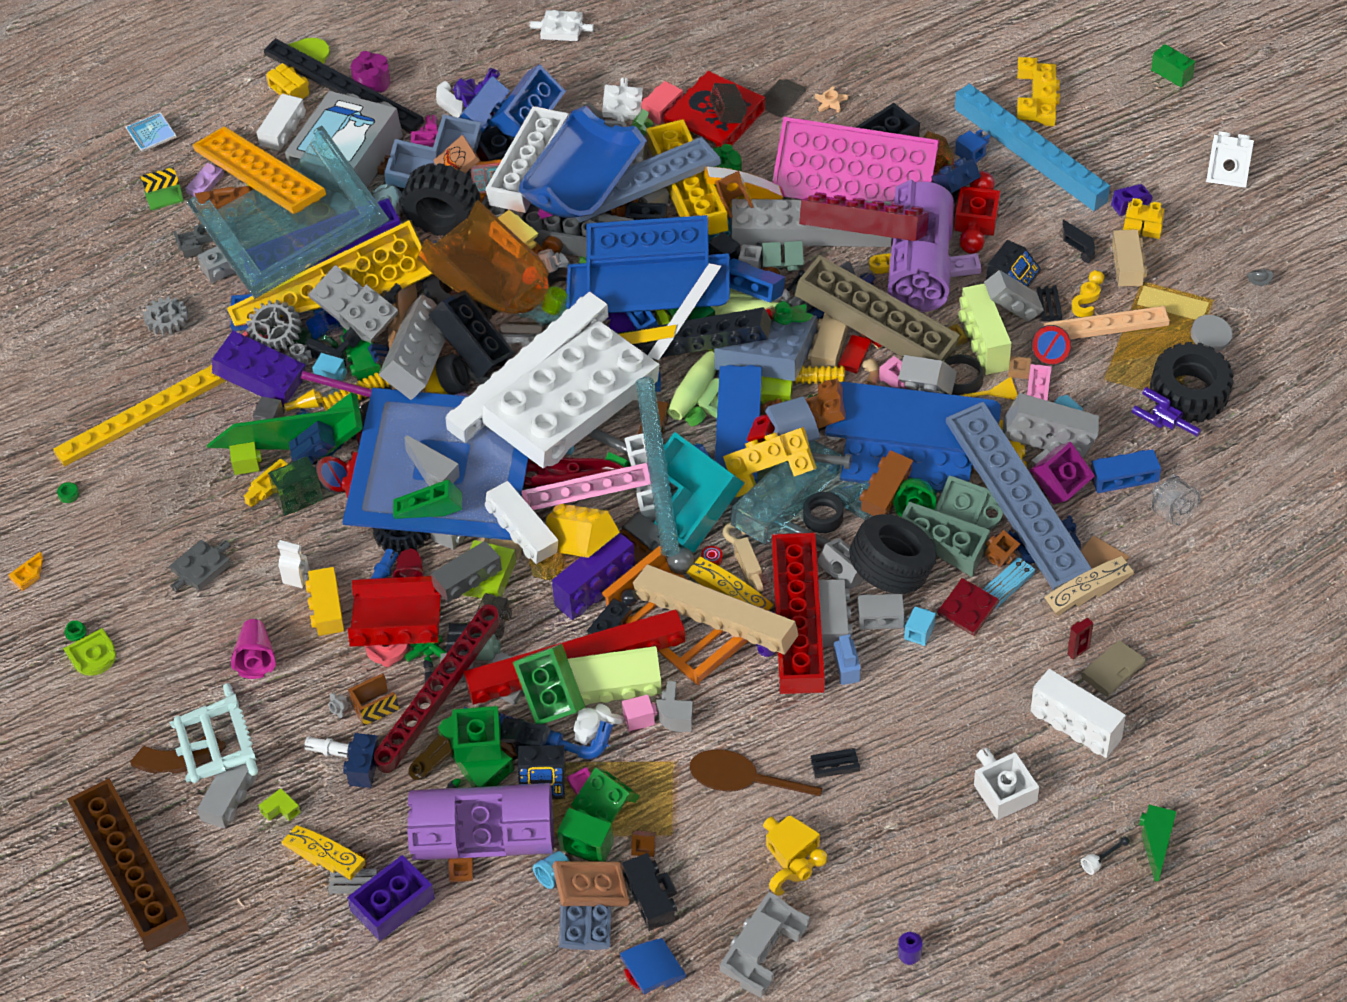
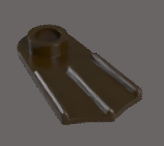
(431, 757)

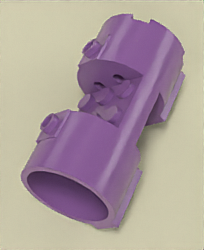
(922, 267)
(480, 821)

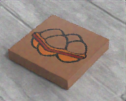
(458, 155)

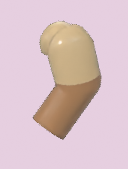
(873, 368)

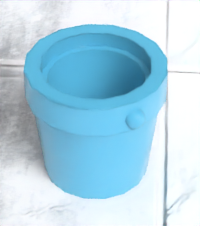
(544, 871)

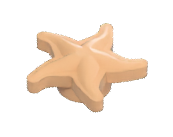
(830, 99)

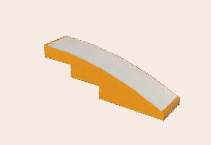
(757, 186)

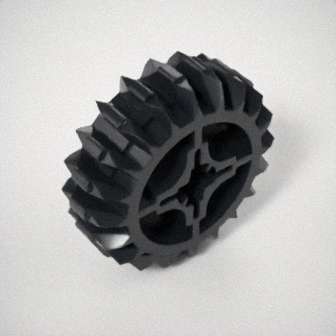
(399, 539)

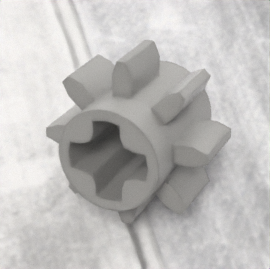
(549, 259)
(299, 353)

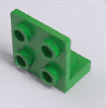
(603, 795)

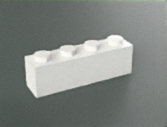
(521, 522)

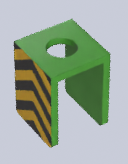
(162, 188)

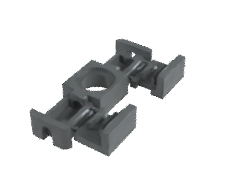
(191, 241)

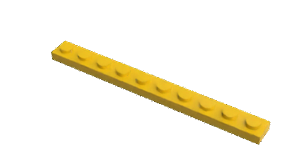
(137, 416)

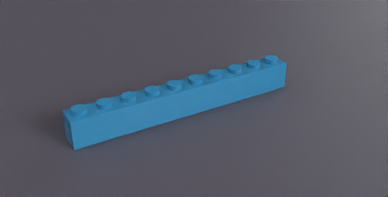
(1032, 147)

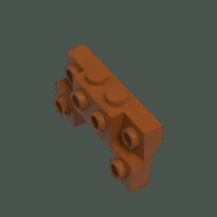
(826, 406)

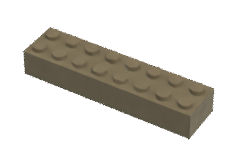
(874, 312)

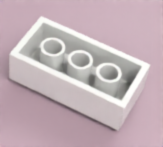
(1077, 713)

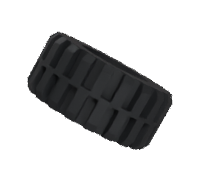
(433, 183)
(1197, 362)

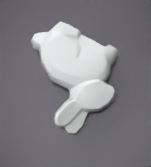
(588, 722)

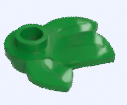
(786, 314)

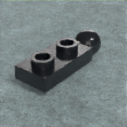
(615, 613)

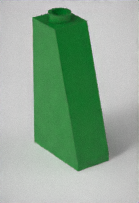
(479, 773)

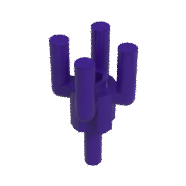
(1164, 414)

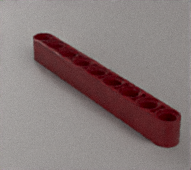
(437, 698)

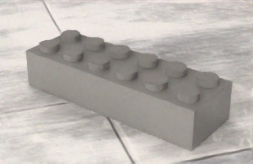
(413, 349)

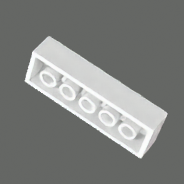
(526, 147)

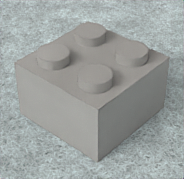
(927, 375)

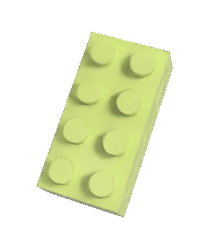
(985, 329)

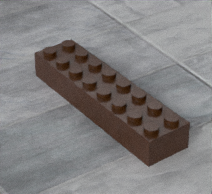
(128, 865)

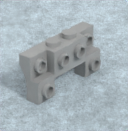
(757, 939)

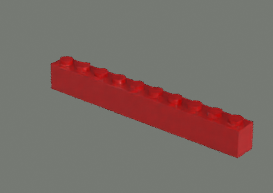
(501, 678)

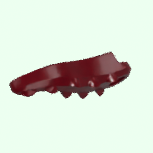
(567, 470)

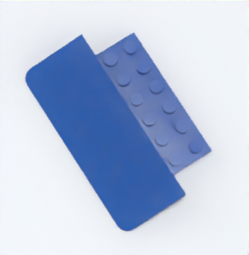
(648, 265)
(905, 423)

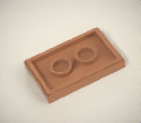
(590, 883)

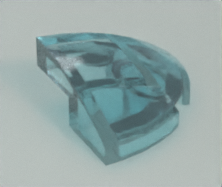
(850, 497)

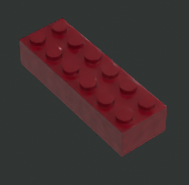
(864, 217)

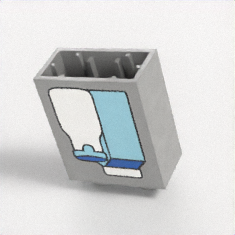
(357, 126)

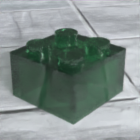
(295, 486)

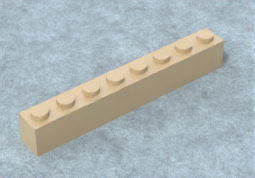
(716, 609)

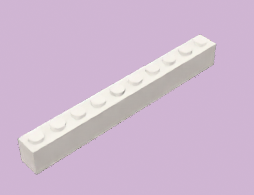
(467, 417)

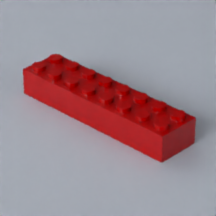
(798, 600)

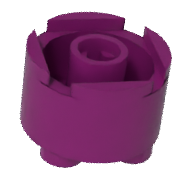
(371, 71)

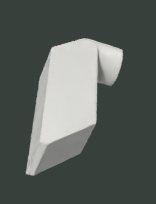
(447, 100)

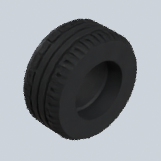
(892, 554)

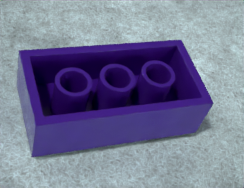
(257, 368)
(587, 578)

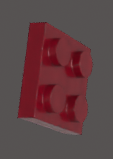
(968, 606)

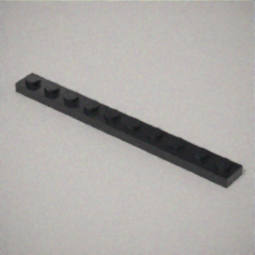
(336, 81)

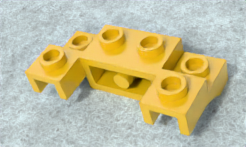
(1044, 87)
(775, 450)

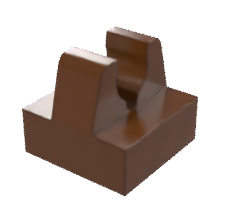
(643, 843)

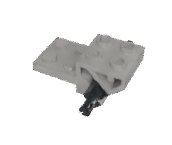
(355, 307)

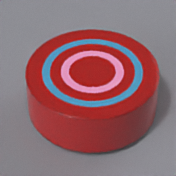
(712, 554)

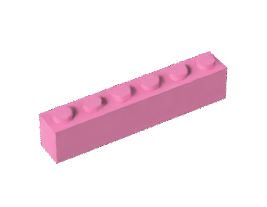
(587, 487)

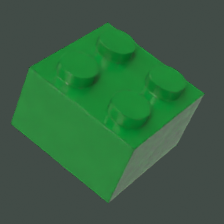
(476, 734)
(585, 836)

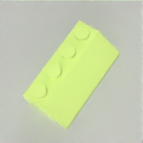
(617, 675)

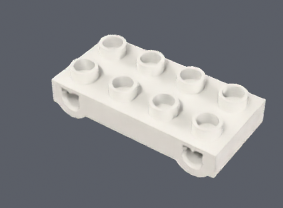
(569, 394)

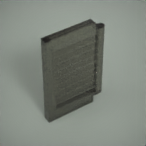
(782, 97)

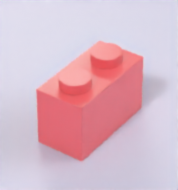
(661, 101)

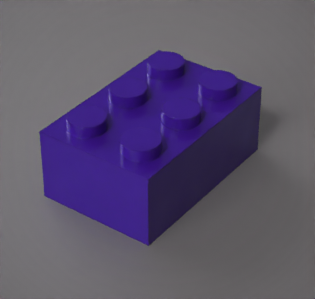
(391, 898)

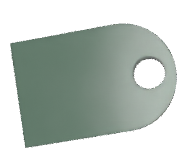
(968, 503)

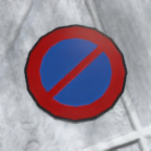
(1051, 345)
(331, 473)

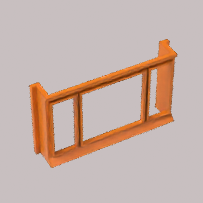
(696, 675)

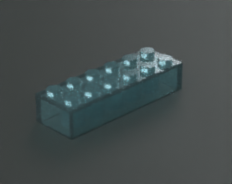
(781, 496)

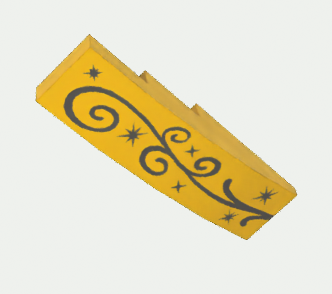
(720, 580)
(323, 851)

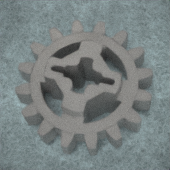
(165, 315)

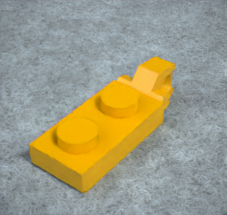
(261, 486)

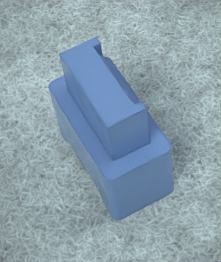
(847, 660)

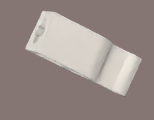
(292, 564)

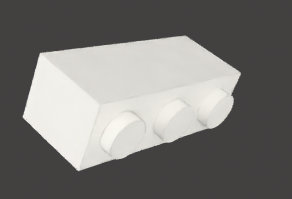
(281, 122)

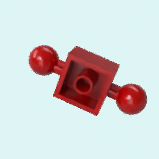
(977, 213)

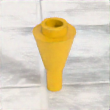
(309, 400)

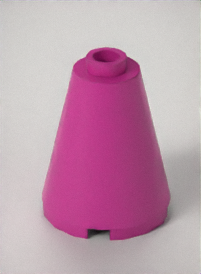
(253, 651)

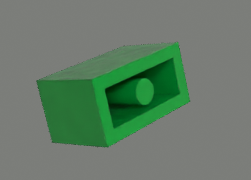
(1173, 65)

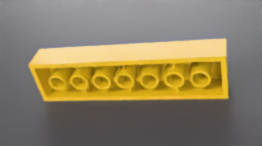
(693, 194)

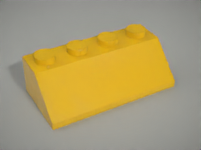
(580, 529)

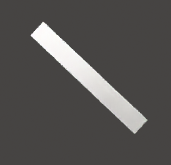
(686, 308)

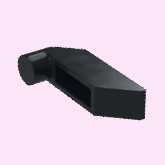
(1079, 241)

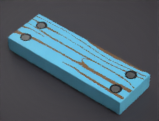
(1010, 580)

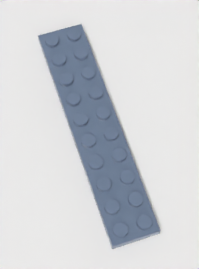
(1018, 495)

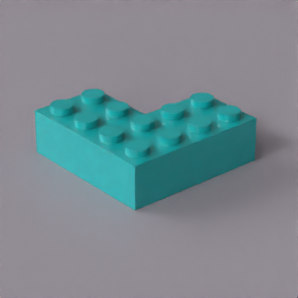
(702, 491)

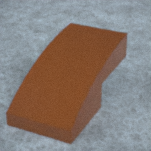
(461, 869)

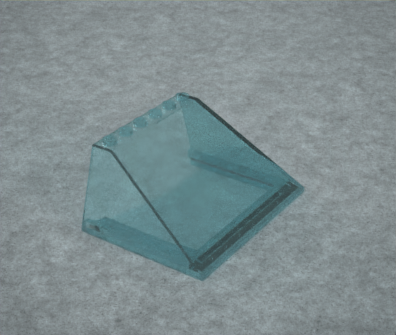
(274, 245)

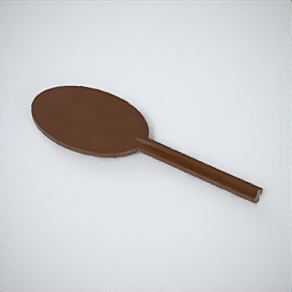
(733, 772)

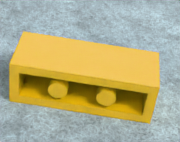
(324, 601)

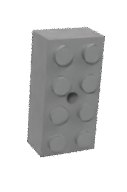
(1049, 424)

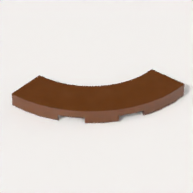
(157, 761)

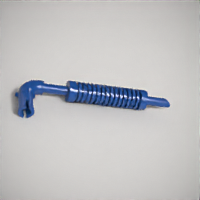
(585, 752)

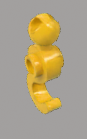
(1088, 293)
(798, 870)

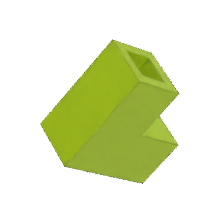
(279, 803)

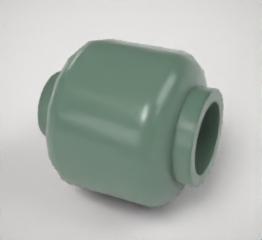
(490, 649)

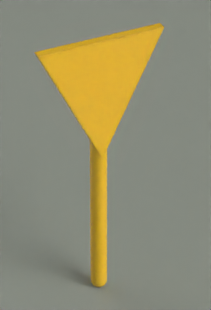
(1004, 390)

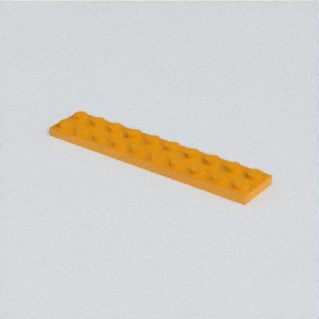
(259, 170)

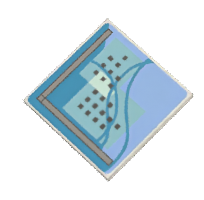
(150, 132)

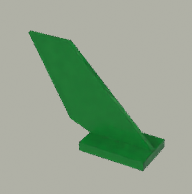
(278, 432)

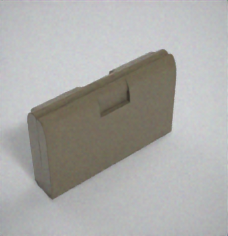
(1113, 668)

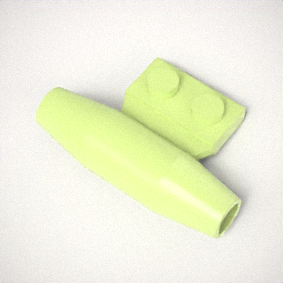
(740, 302)
(697, 388)

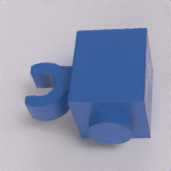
(972, 145)

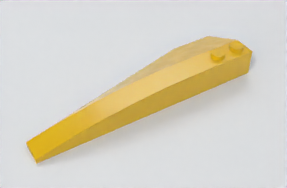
(375, 263)

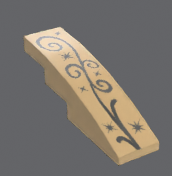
(1087, 585)

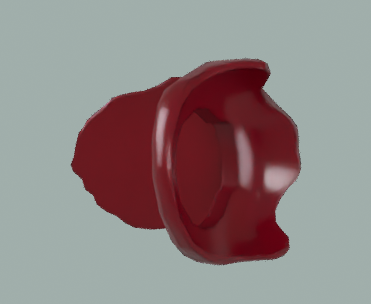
(408, 564)

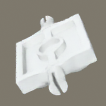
(561, 25)
(622, 101)

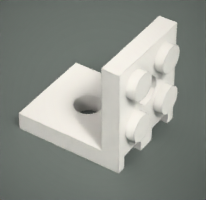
(1231, 148)

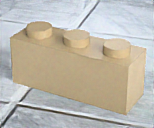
(1128, 258)
(828, 342)

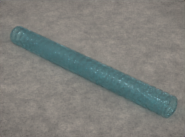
(657, 466)

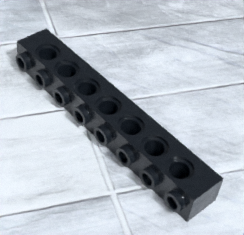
(714, 332)

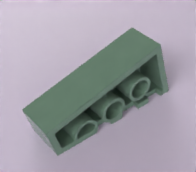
(954, 539)

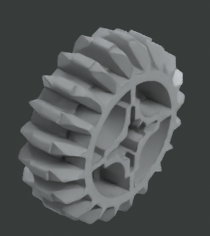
(273, 311)

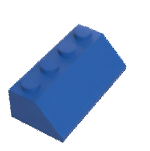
(534, 89)

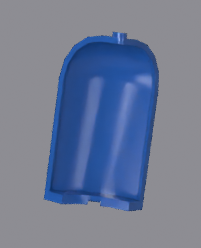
(580, 165)

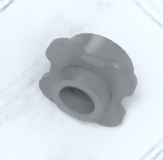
(338, 704)

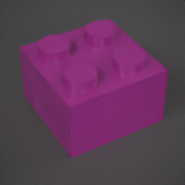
(1062, 473)

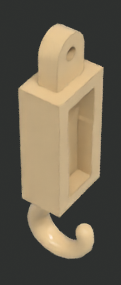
(745, 558)

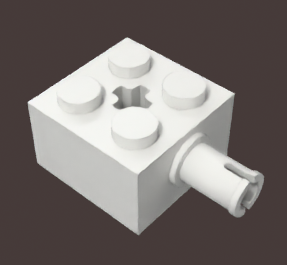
(1004, 784)

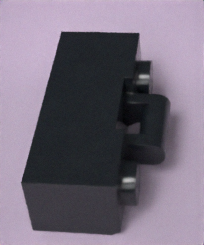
(644, 886)

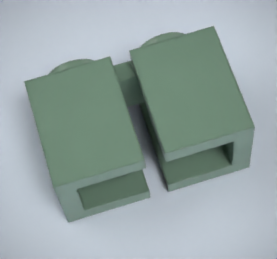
(792, 255)

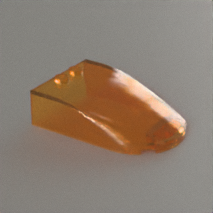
(488, 263)

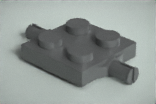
(200, 565)

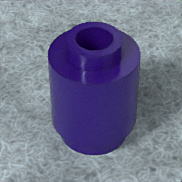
(910, 948)

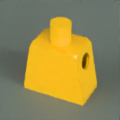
(790, 839)

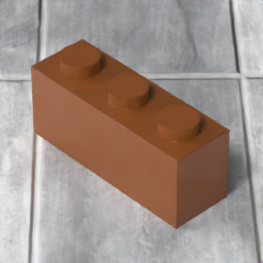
(885, 483)

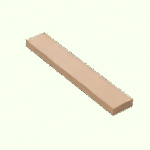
(1114, 322)

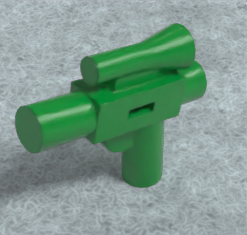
(424, 649)

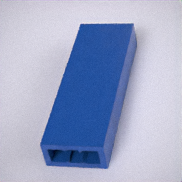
(737, 408)

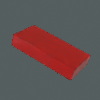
(854, 354)

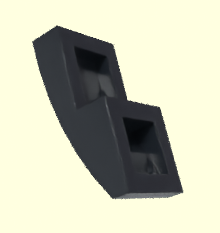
(524, 734)

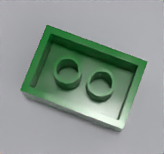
(549, 684)

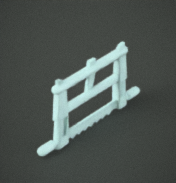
(219, 763)

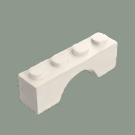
(637, 455)

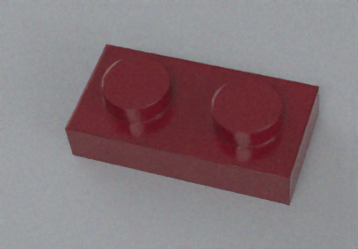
(1080, 638)

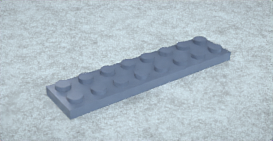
(658, 173)

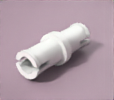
(327, 747)

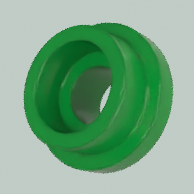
(72, 627)

